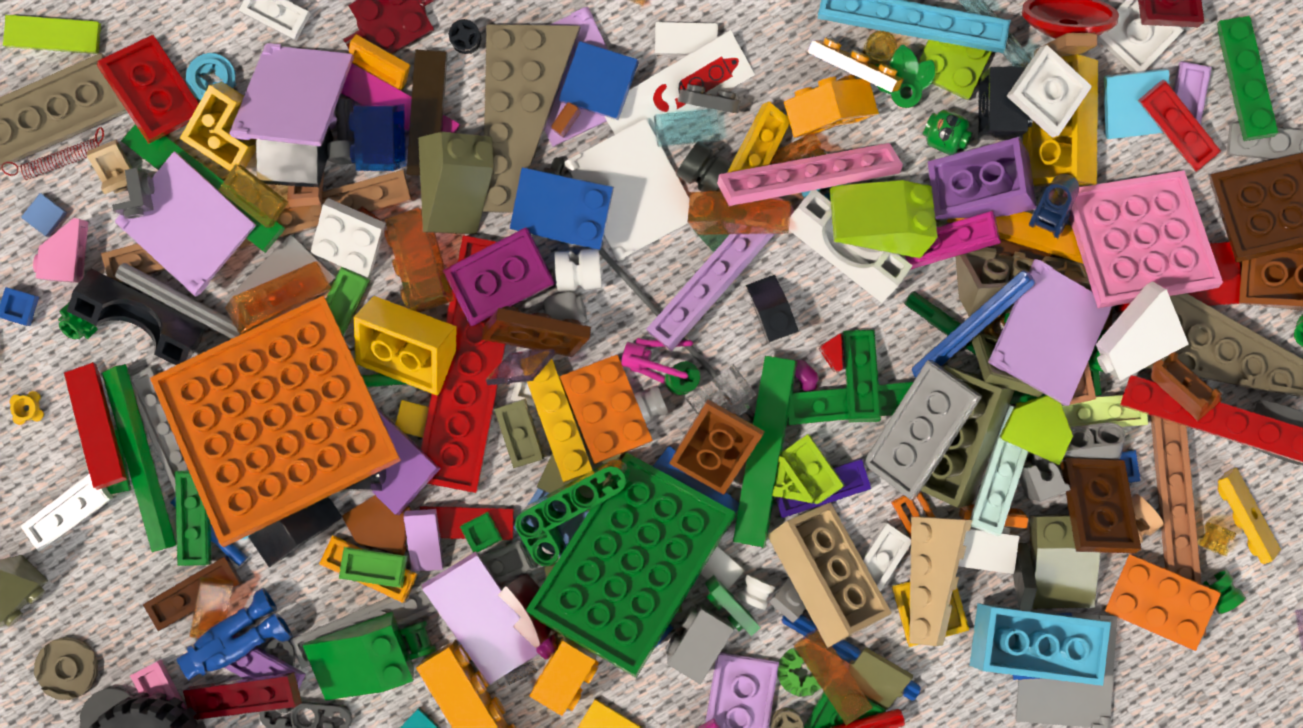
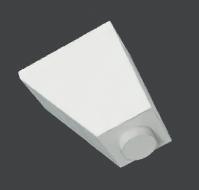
(1141, 334)

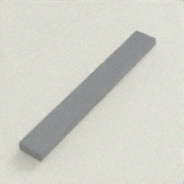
(502, 564)

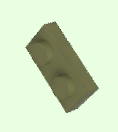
(519, 433)

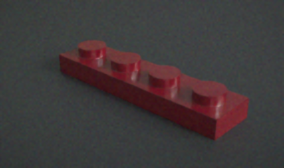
(243, 696)

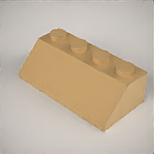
(828, 574)

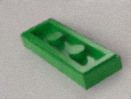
(861, 376)
(192, 523)

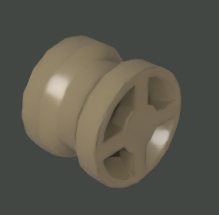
(785, 715)

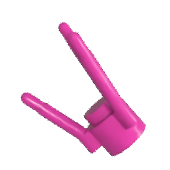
(638, 359)

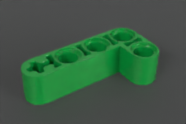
(575, 505)

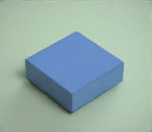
(44, 215)

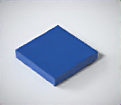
(599, 80)

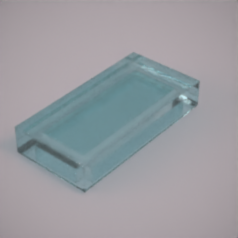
(686, 127)

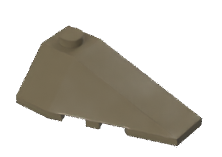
(985, 273)

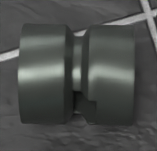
(703, 168)

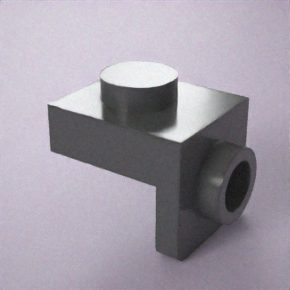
(140, 188)

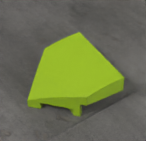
(1039, 428)
(806, 473)

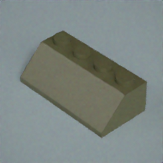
(966, 459)

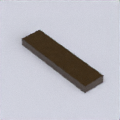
(426, 101)

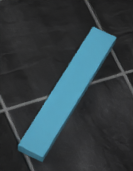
(920, 21)

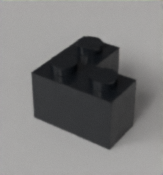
(295, 530)

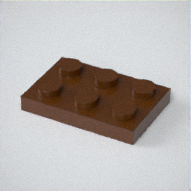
(536, 331)
(1100, 506)

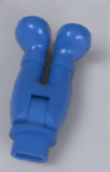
(218, 648)

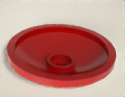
(1070, 16)

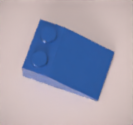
(562, 208)

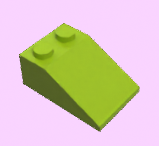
(885, 216)

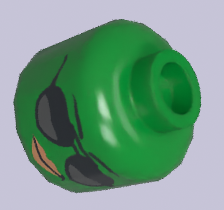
(947, 132)

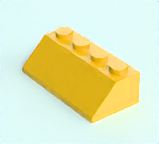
(1076, 146)

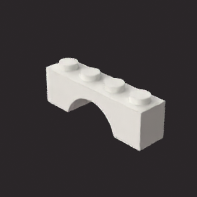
(871, 269)

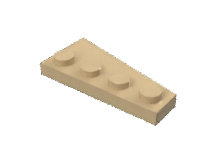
(934, 565)

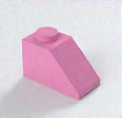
(63, 254)

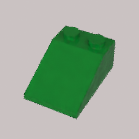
(361, 659)

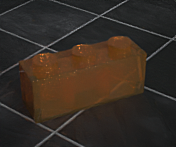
(417, 262)

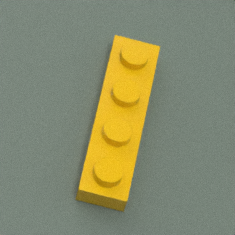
(559, 424)

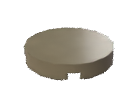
(70, 659)

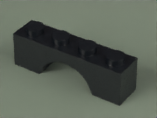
(105, 299)

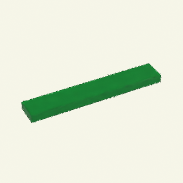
(161, 149)
(138, 458)
(763, 463)

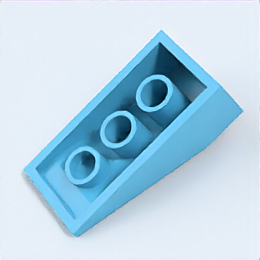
(1039, 644)

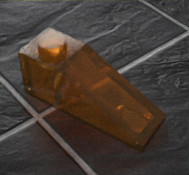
(712, 215)
(276, 297)

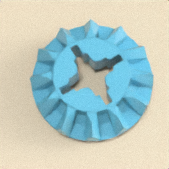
(204, 65)

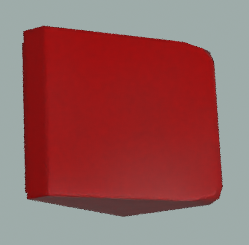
(832, 352)

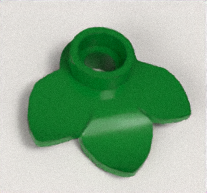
(915, 75)

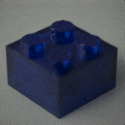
(378, 137)

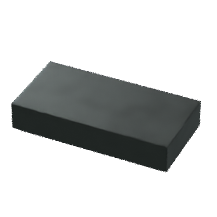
(1024, 578)

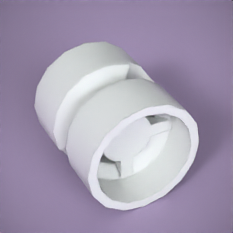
(578, 270)

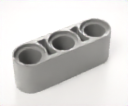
(1090, 442)

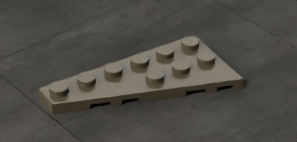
(520, 92)
(1233, 353)

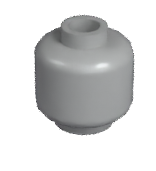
(565, 306)

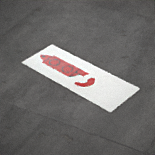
(713, 66)

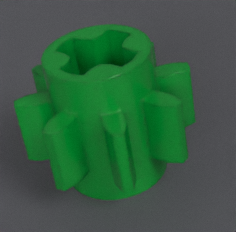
(74, 326)

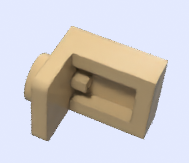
(110, 166)

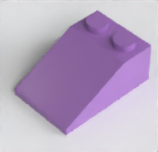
(983, 181)

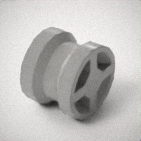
(651, 403)

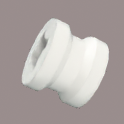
(756, 592)

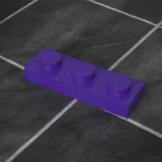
(852, 475)

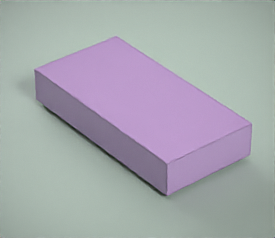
(1192, 86)
(423, 540)

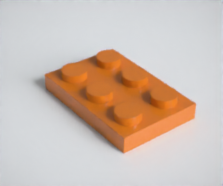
(605, 409)
(1163, 601)

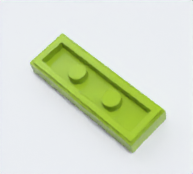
(52, 34)

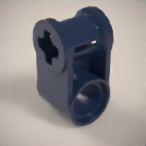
(1053, 210)

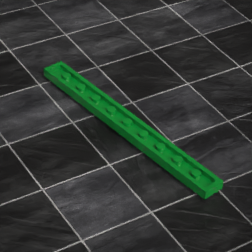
(832, 404)

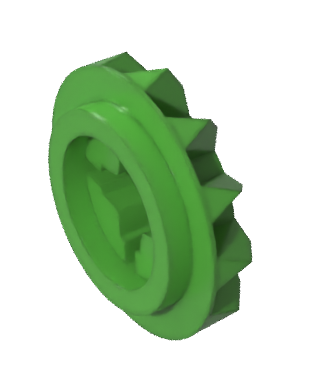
(790, 680)

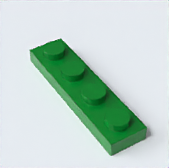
(1247, 78)

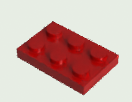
(149, 88)

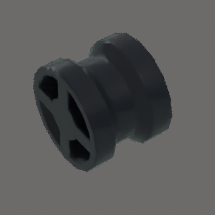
(462, 31)

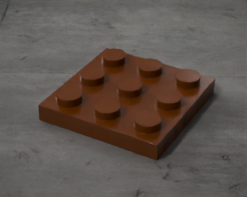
(1262, 206)

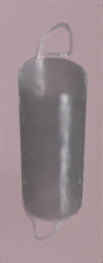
(521, 672)

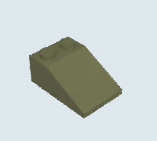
(454, 181)
(1061, 573)
(18, 585)

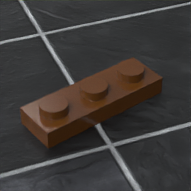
(181, 598)

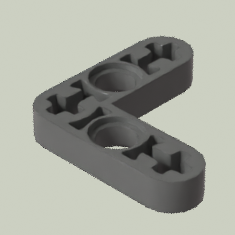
(330, 709)

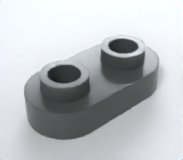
(722, 101)

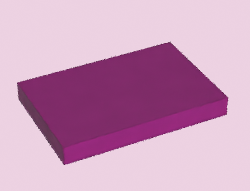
(499, 276)

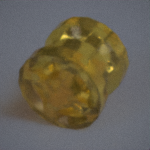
(884, 43)
(1216, 539)

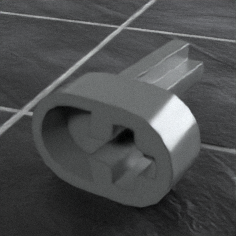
(339, 151)

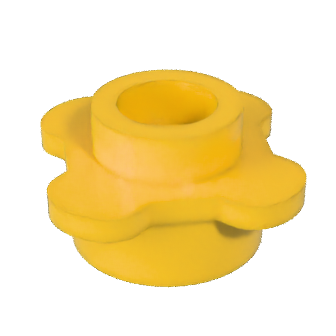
(17, 406)

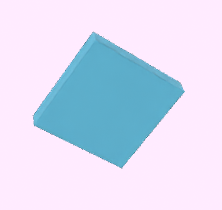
(1122, 111)

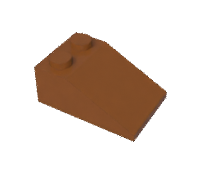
(1273, 280)
(716, 446)

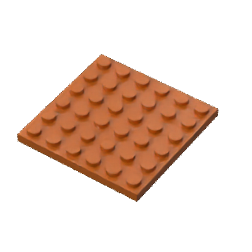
(274, 421)

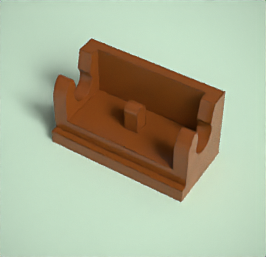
(1185, 386)

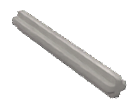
(176, 300)

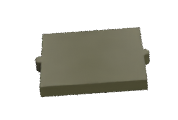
(879, 678)

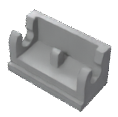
(1039, 485)

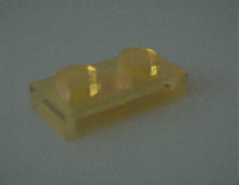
(253, 195)

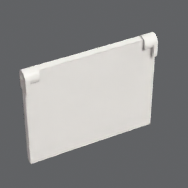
(646, 192)

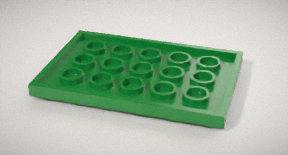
(631, 566)

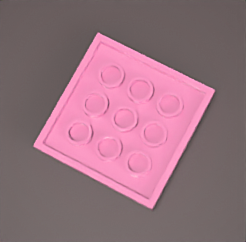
(1141, 235)

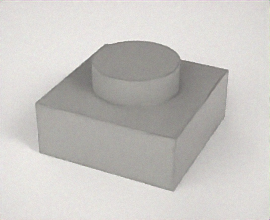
(788, 601)

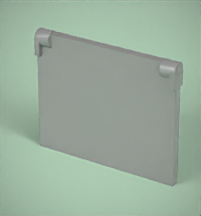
(1070, 702)

